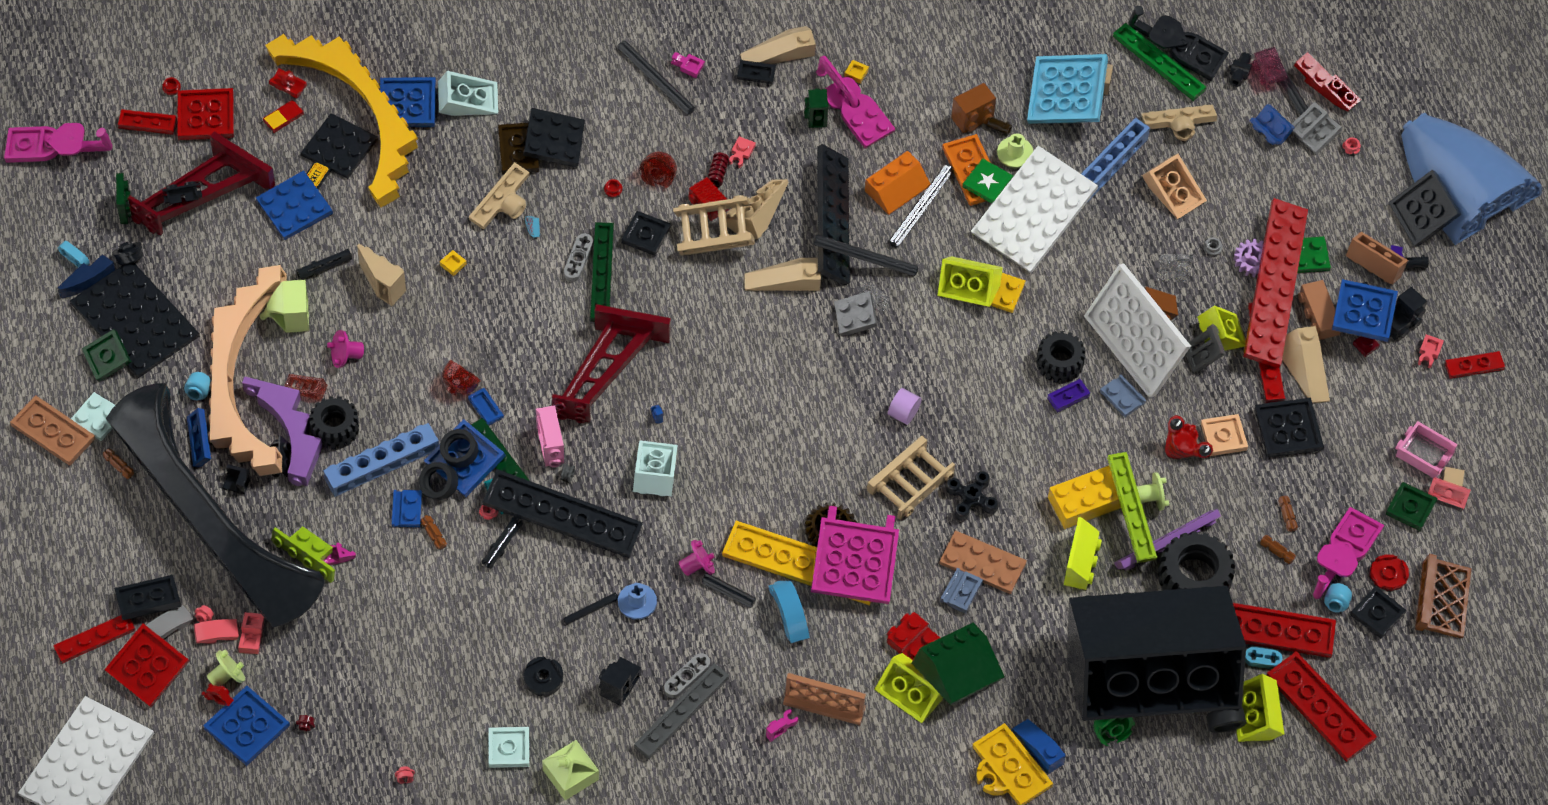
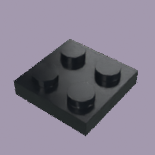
(646, 233)
(1378, 612)

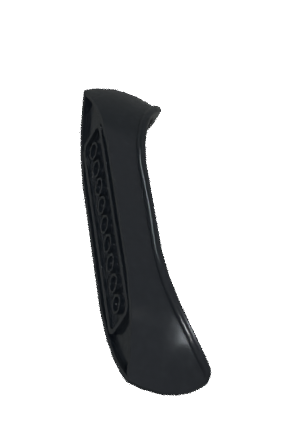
(271, 584)

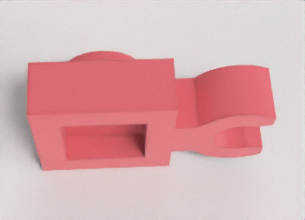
(742, 149)
(1430, 349)

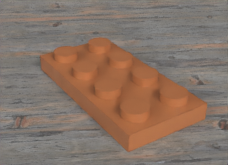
(52, 430)
(984, 561)

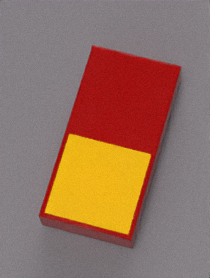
(283, 116)

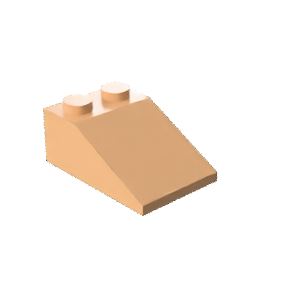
(1174, 186)

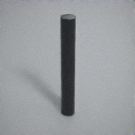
(590, 608)

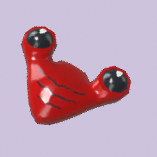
(1182, 440)

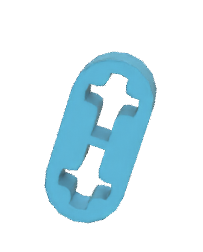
(73, 254)
(1263, 657)

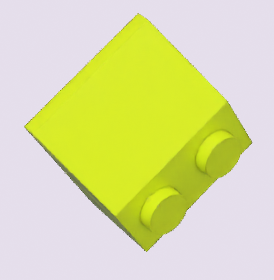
(1227, 324)

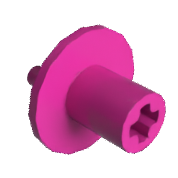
(343, 349)
(697, 560)

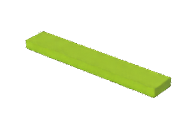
(1132, 507)

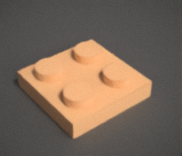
(1224, 434)

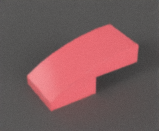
(214, 630)
(251, 633)

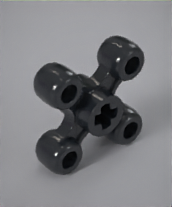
(981, 481)

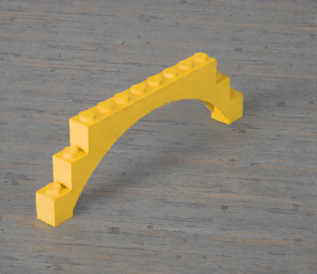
(339, 61)

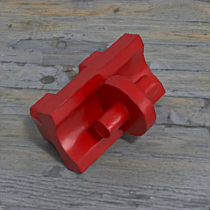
(288, 83)

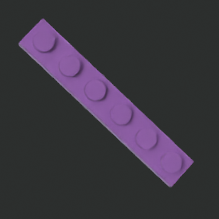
(1159, 544)

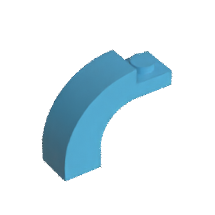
(791, 610)

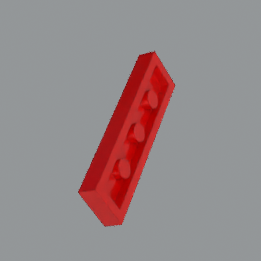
(93, 638)

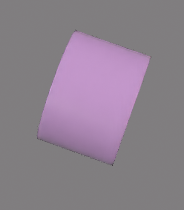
(904, 406)

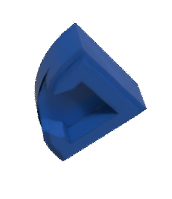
(657, 413)

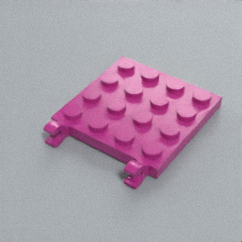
(855, 559)

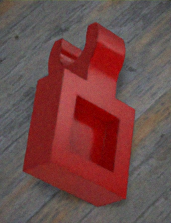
(218, 694)

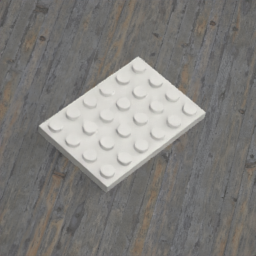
(1034, 209)
(1137, 331)
(87, 758)

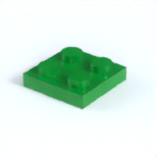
(1314, 255)

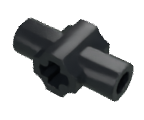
(1240, 69)

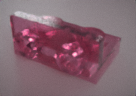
(1269, 67)

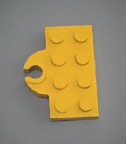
(1009, 767)

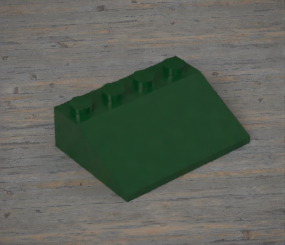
(959, 663)

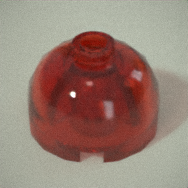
(656, 166)
(459, 379)

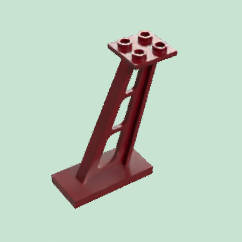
(224, 154)
(611, 322)

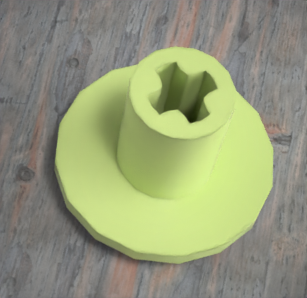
(1014, 151)
(1154, 492)
(226, 670)

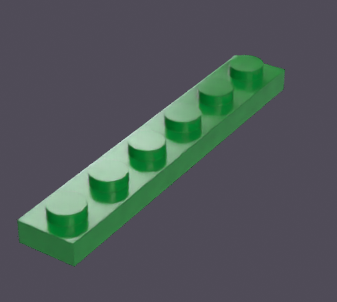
(1159, 61)

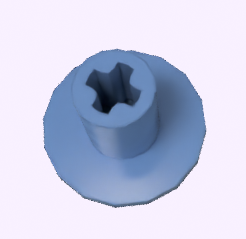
(637, 601)

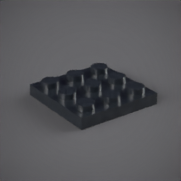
(554, 137)
(339, 145)
(1424, 208)
(1288, 427)

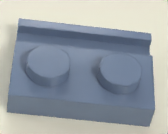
(1122, 396)
(961, 590)

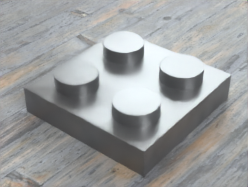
(855, 313)

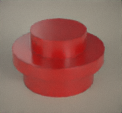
(171, 86)
(613, 188)

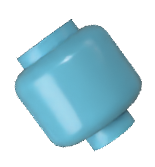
(197, 386)
(1337, 597)

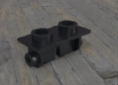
(189, 190)
(284, 448)

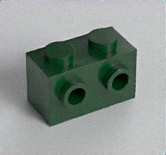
(816, 108)

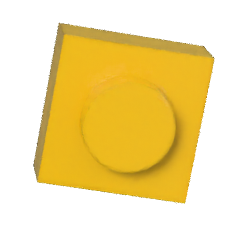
(856, 71)
(453, 263)

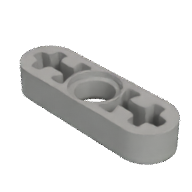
(576, 250)
(687, 683)

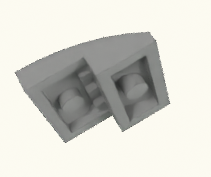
(1315, 128)

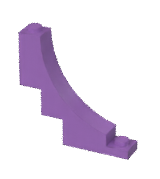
(282, 404)

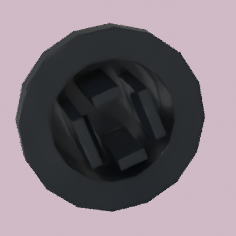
(128, 253)

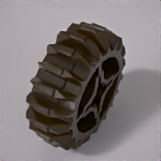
(816, 516)

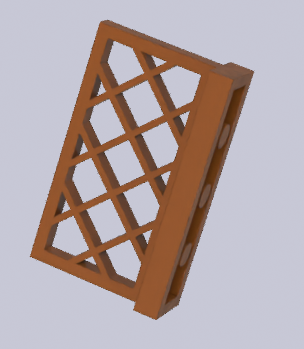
(1427, 592)

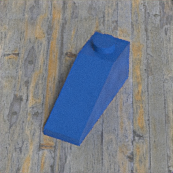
(1040, 746)

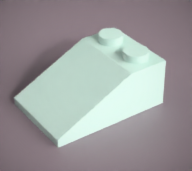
(466, 95)
(655, 468)

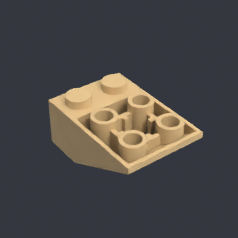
(384, 277)

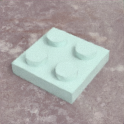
(93, 416)
(508, 747)

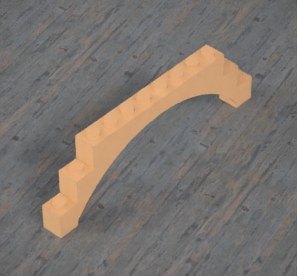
(230, 328)

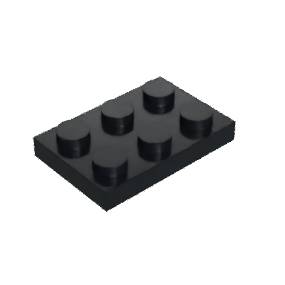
(147, 597)

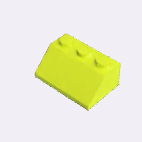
(969, 281)
(1082, 555)
(908, 688)
(1261, 710)

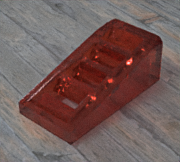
(316, 391)

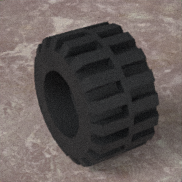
(1060, 369)
(334, 409)

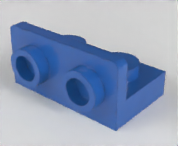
(1272, 125)

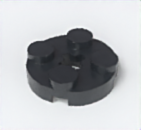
(546, 666)

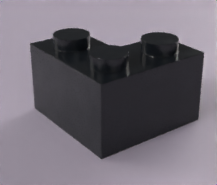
(1407, 313)
(618, 680)

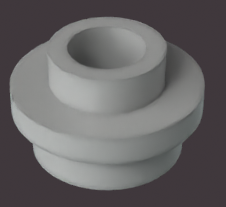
(1213, 242)

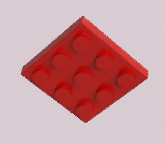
(205, 112)
(147, 665)

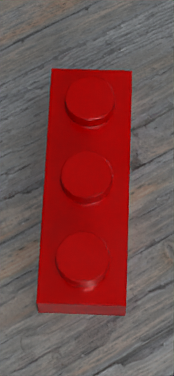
(147, 121)

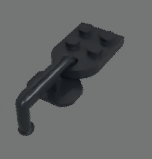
(1185, 47)

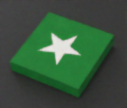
(987, 181)

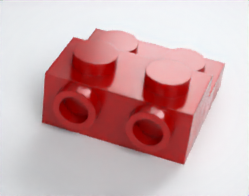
(910, 635)

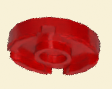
(1384, 575)

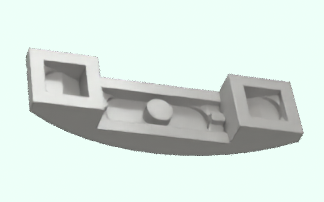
(170, 621)

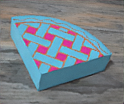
(532, 225)

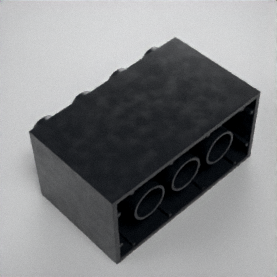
(1155, 653)

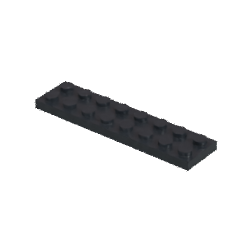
(833, 211)
(562, 513)

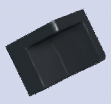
(237, 479)

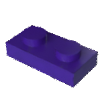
(1068, 395)

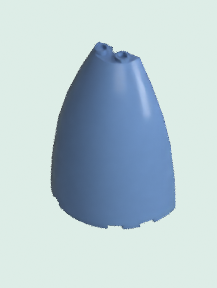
(1471, 168)

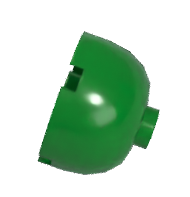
(1116, 728)

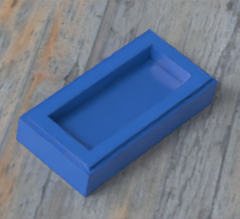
(485, 406)

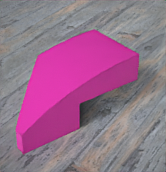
(339, 555)

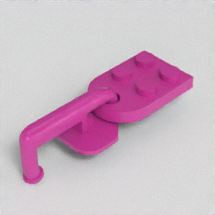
(864, 121)
(45, 142)
(1346, 547)

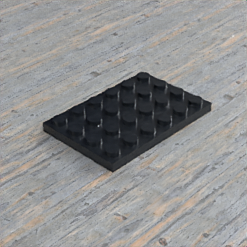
(139, 313)

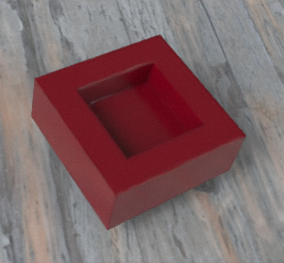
(1366, 345)

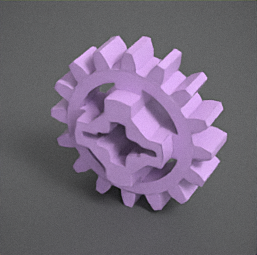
(1251, 260)

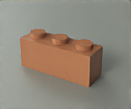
(1376, 258)
(1318, 308)

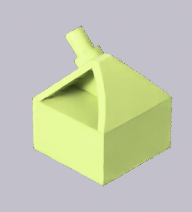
(289, 306)
(570, 770)

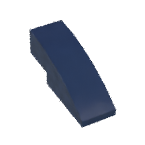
(86, 276)

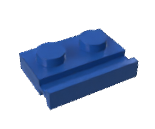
(406, 508)

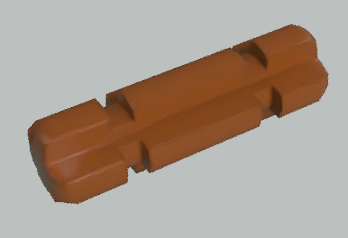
(118, 463)
(1288, 514)
(433, 532)
(1277, 549)

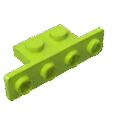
(307, 549)

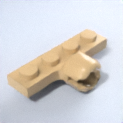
(1180, 120)
(502, 198)

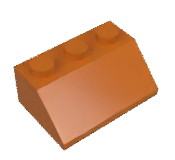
(897, 183)

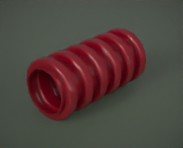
(718, 168)

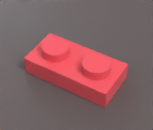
(1449, 492)

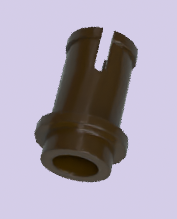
(998, 125)

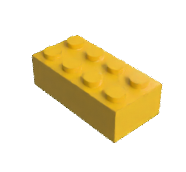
(1084, 497)

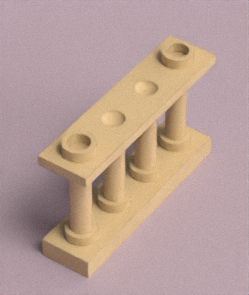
(724, 241)
(905, 460)

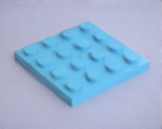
(1067, 89)

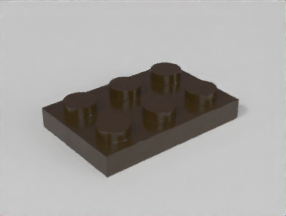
(512, 145)

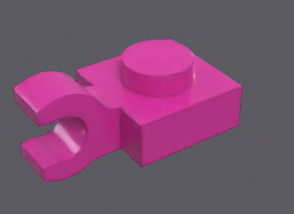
(690, 65)
(779, 727)

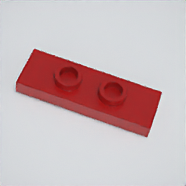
(1474, 364)

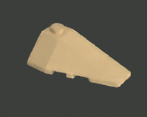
(786, 46)
(761, 208)
(792, 275)
(1305, 362)

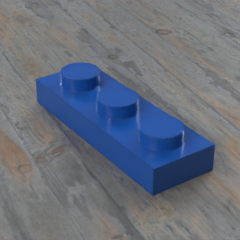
(198, 438)

